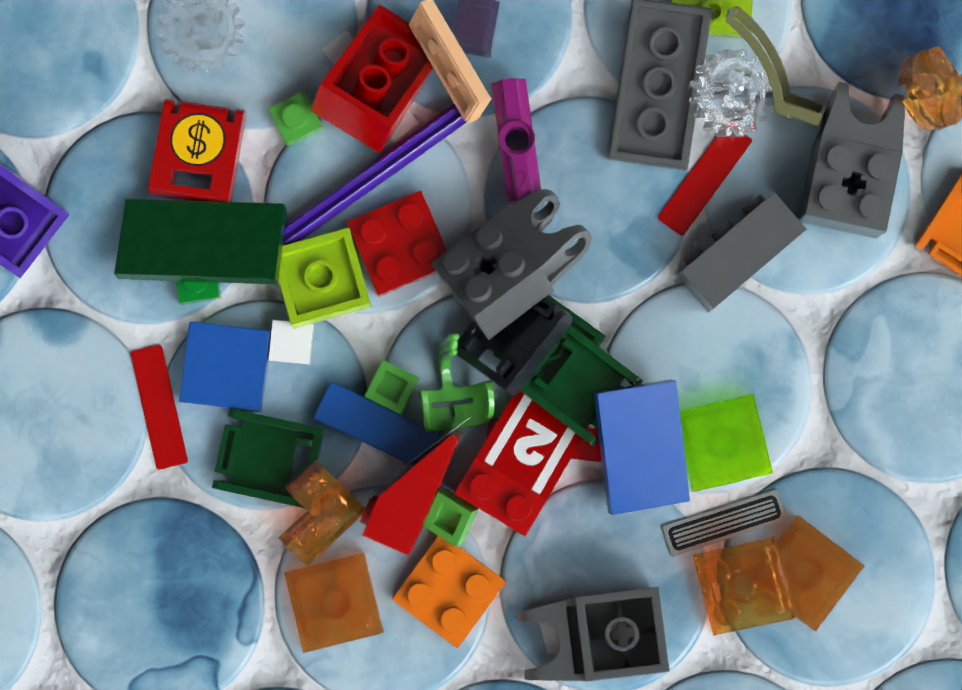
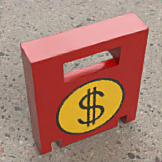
(199, 143)

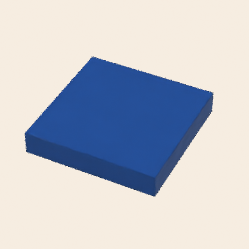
(225, 366)

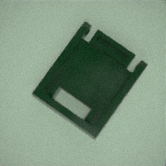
(570, 392)
(263, 455)

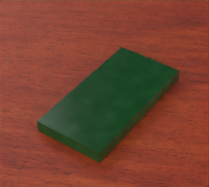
(201, 241)

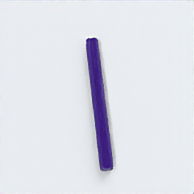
(372, 175)

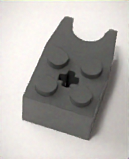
(858, 153)
(510, 262)
(586, 639)

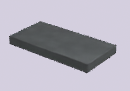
(652, 105)

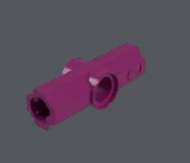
(514, 116)

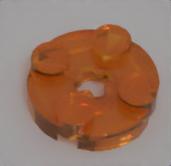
(932, 89)

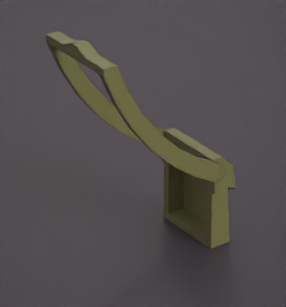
(784, 102)

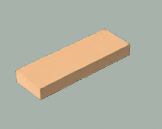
(449, 61)

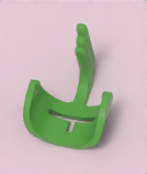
(482, 396)

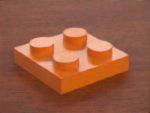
(449, 591)

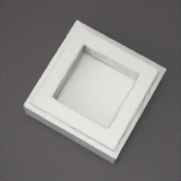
(291, 344)

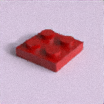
(398, 242)

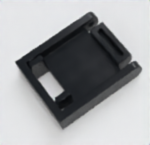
(519, 345)

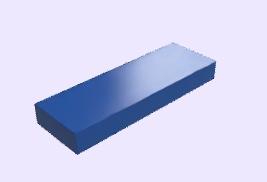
(375, 424)

